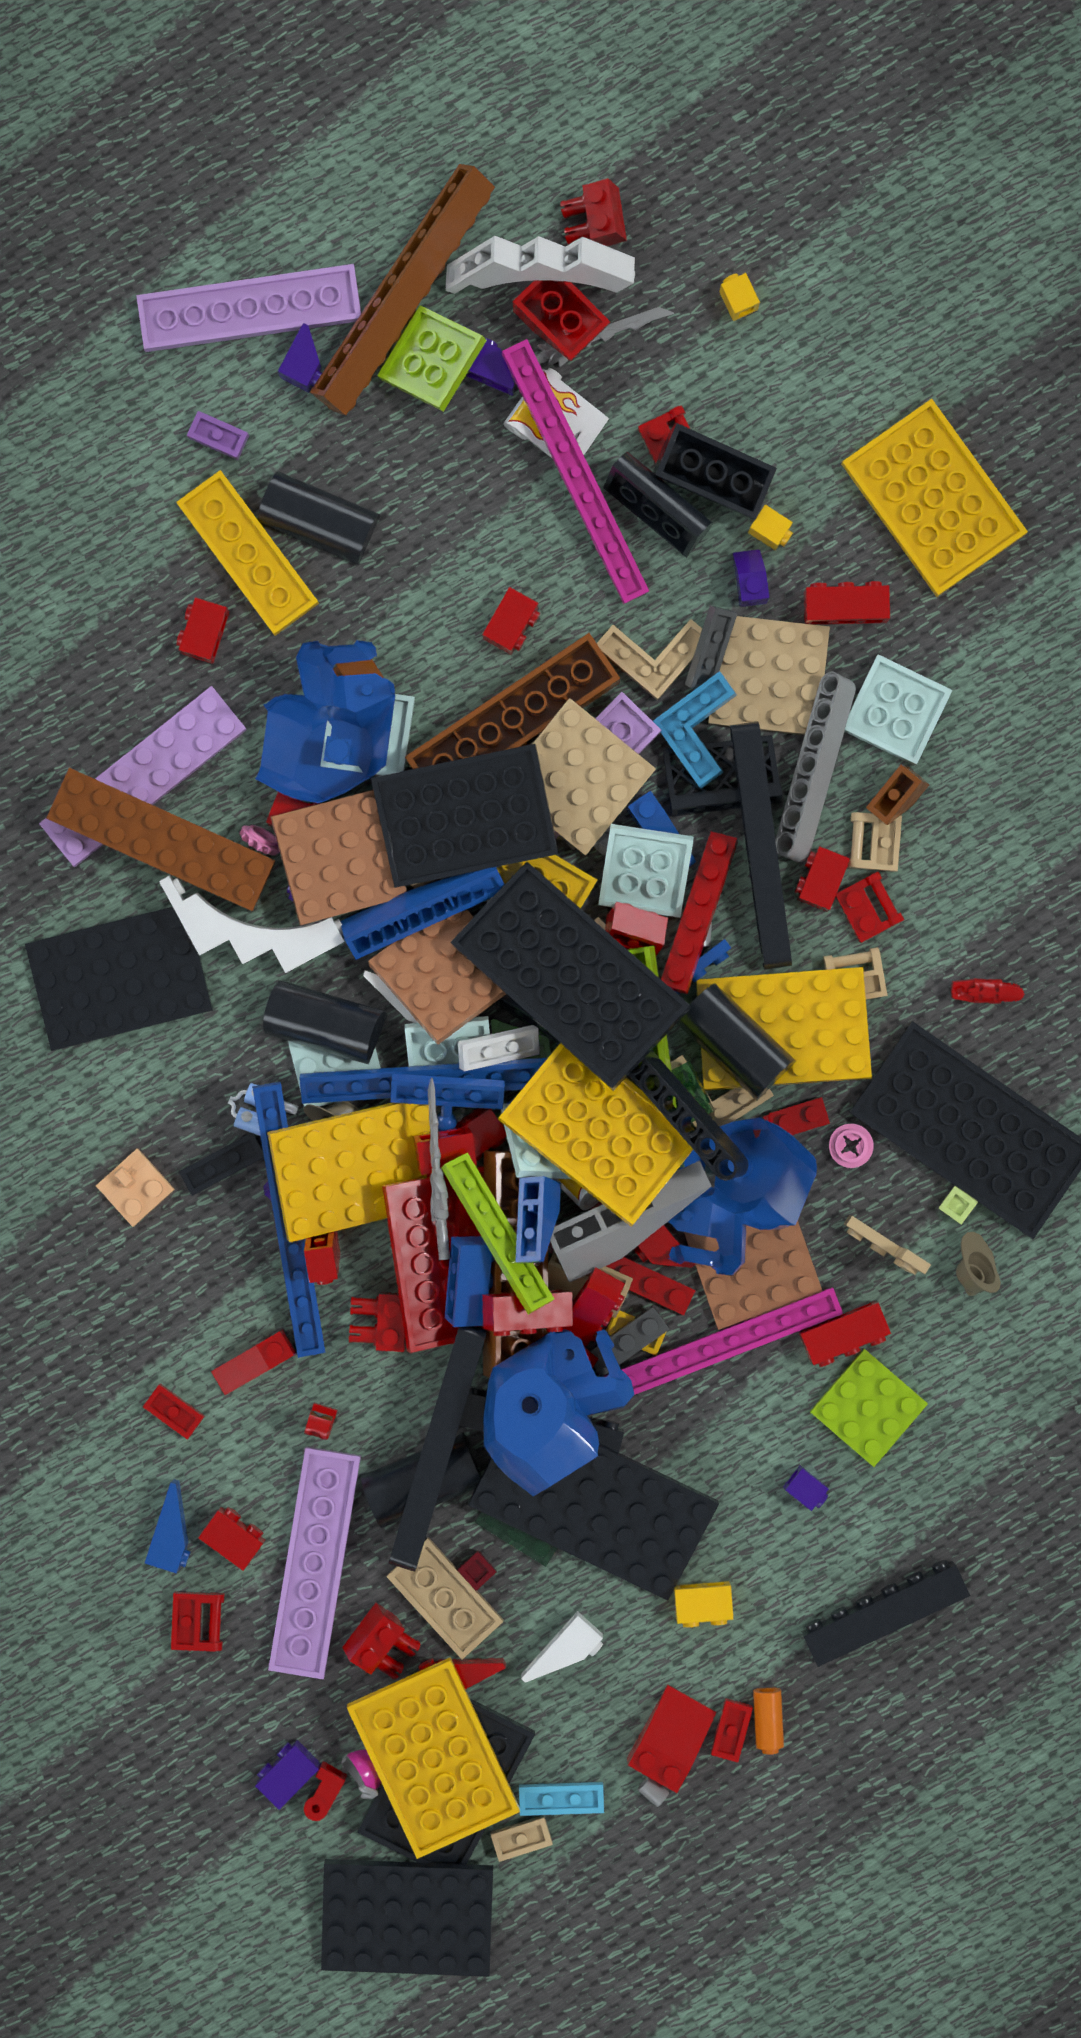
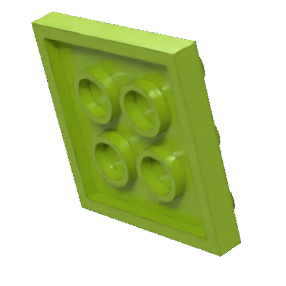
(431, 358)
(868, 1407)

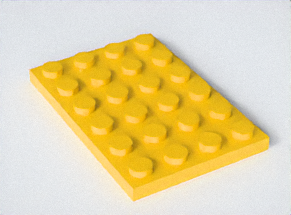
(934, 497)
(810, 1015)
(597, 1136)
(336, 1166)
(433, 1758)

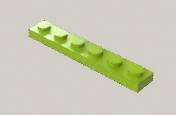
(496, 1232)

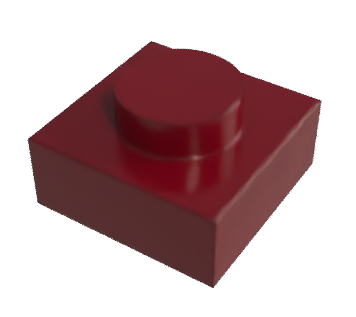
(477, 1570)

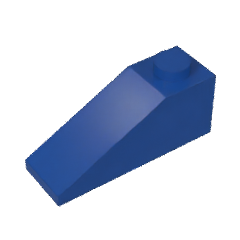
(651, 816)
(536, 1217)
(170, 1536)

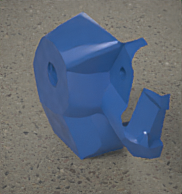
(295, 730)
(763, 1198)
(541, 1408)

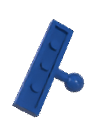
(448, 1093)

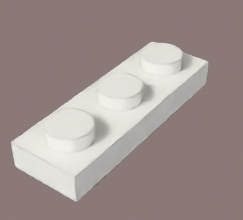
(498, 1048)

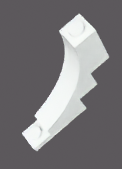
(541, 259)
(211, 927)

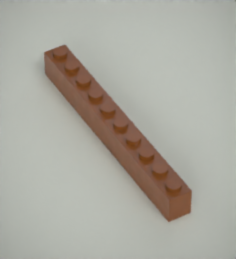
(403, 289)

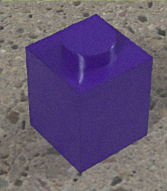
(806, 1488)

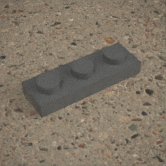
(711, 645)
(632, 1337)

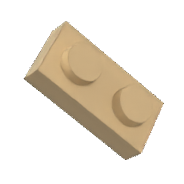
(521, 1838)

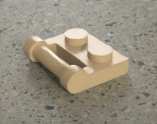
(884, 843)
(873, 979)

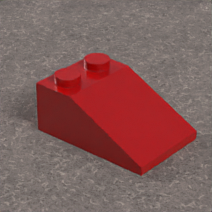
(560, 315)
(671, 1739)

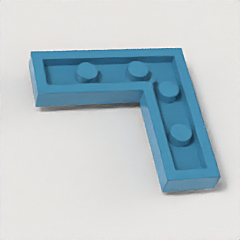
(680, 719)

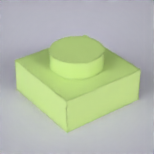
(958, 1204)

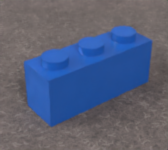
(468, 1280)

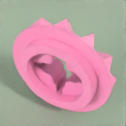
(260, 839)
(864, 1146)

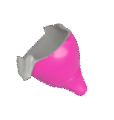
(363, 1771)

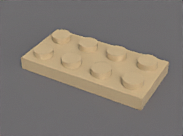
(446, 1600)

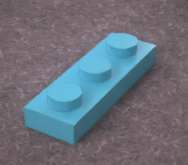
(561, 1798)

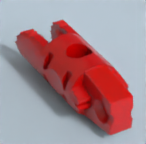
(986, 991)

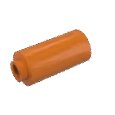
(768, 1720)

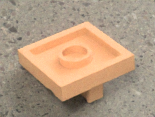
(135, 1187)

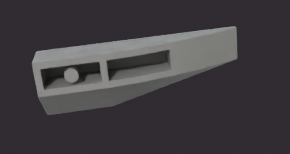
(604, 1238)

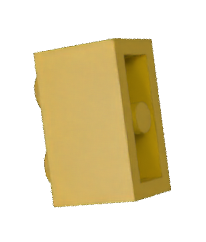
(703, 1603)

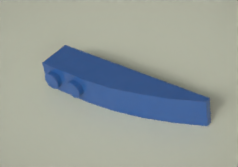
(417, 910)

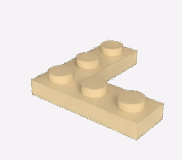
(652, 674)
(732, 1103)
(904, 1258)

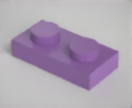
(218, 435)

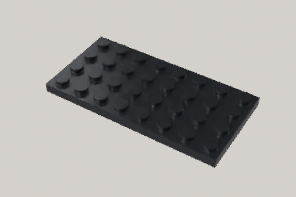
(570, 975)
(971, 1130)
(609, 1516)

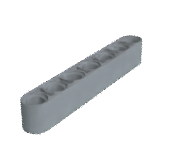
(815, 767)

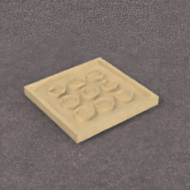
(774, 674)
(586, 775)

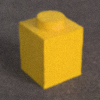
(739, 296)
(771, 528)

